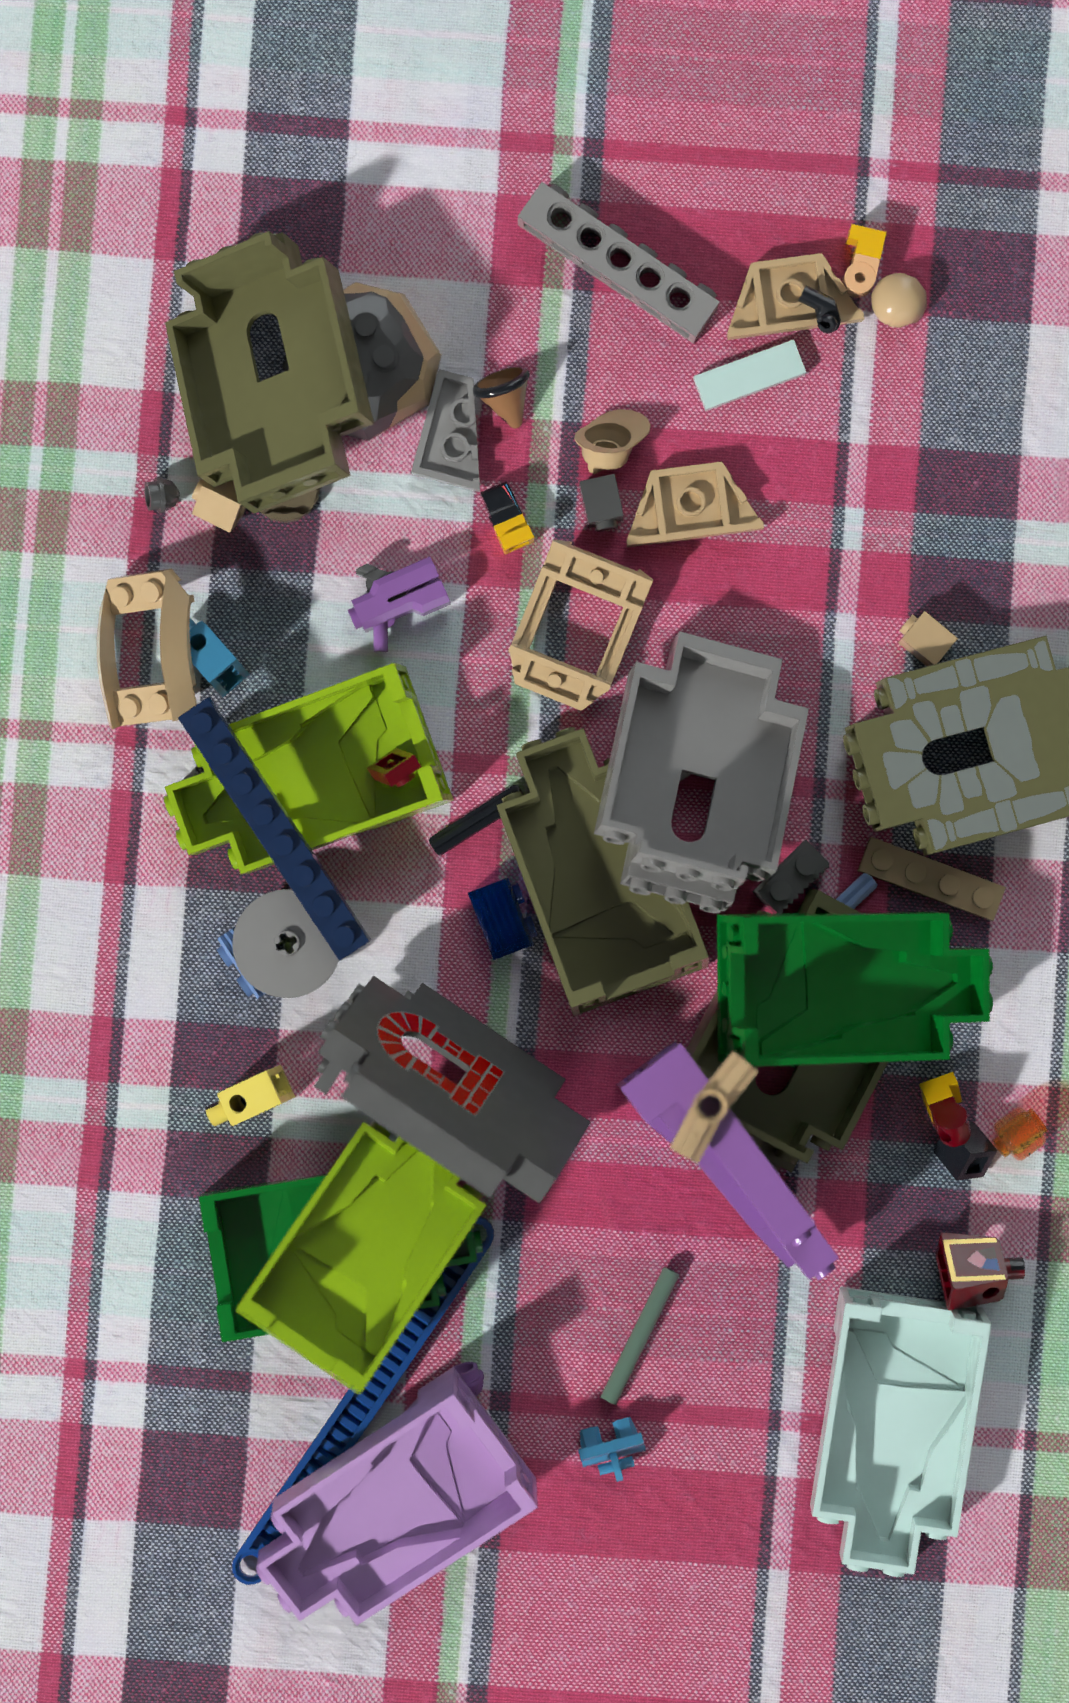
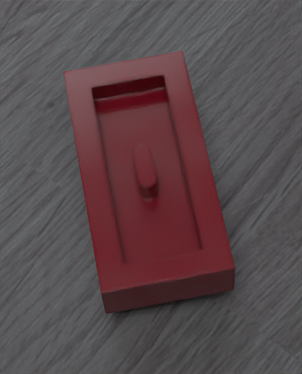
(395, 768)

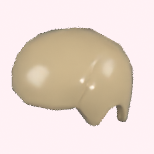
(899, 300)

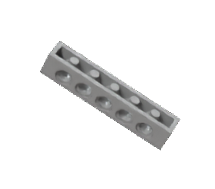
(686, 321)

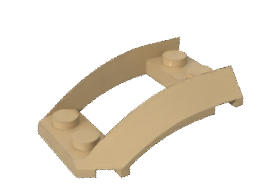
(596, 577)
(156, 700)

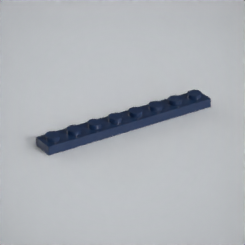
(274, 828)

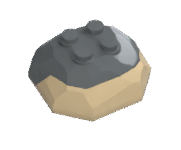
(394, 356)

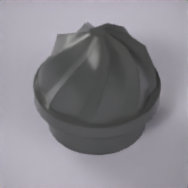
(161, 495)

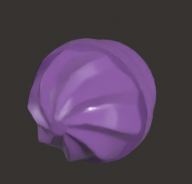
(471, 1375)

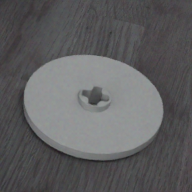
(275, 970)

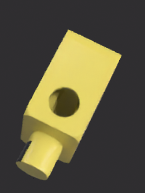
(260, 1093)

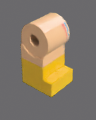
(865, 262)

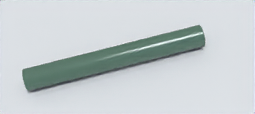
(640, 1335)

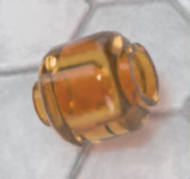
(1019, 1133)

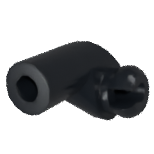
(825, 309)

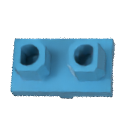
(626, 1443)

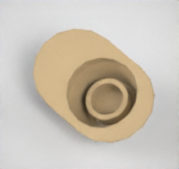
(610, 438)

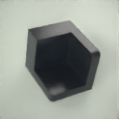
(969, 1159)

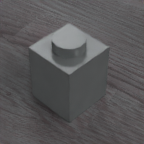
(601, 502)

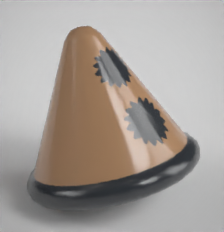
(505, 393)

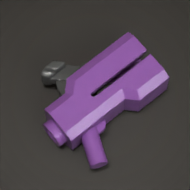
(396, 595)

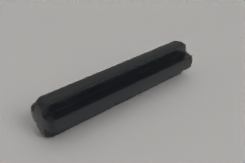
(469, 824)

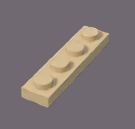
(931, 879)

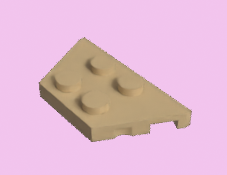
(772, 296)
(691, 505)

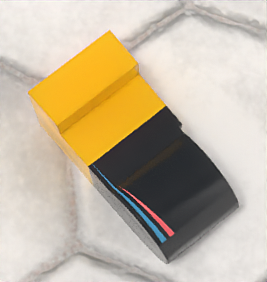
(507, 518)

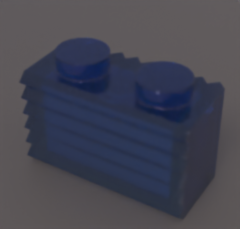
(502, 918)

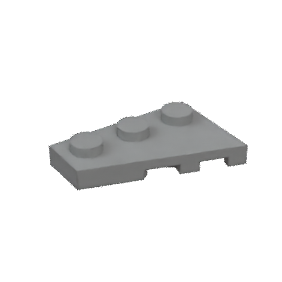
(449, 434)

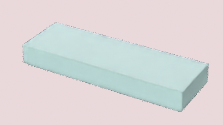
(749, 375)

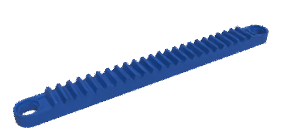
(357, 1410)

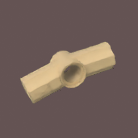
(726, 1085)

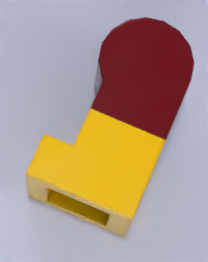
(948, 1117)

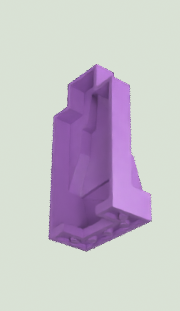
(733, 1162)

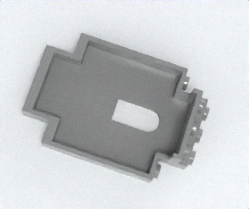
(715, 720)

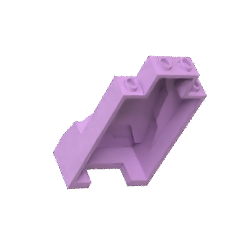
(397, 1506)

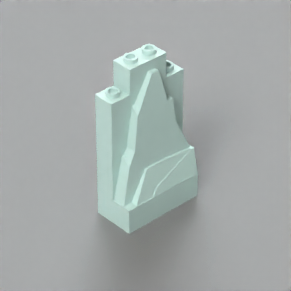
(898, 1425)

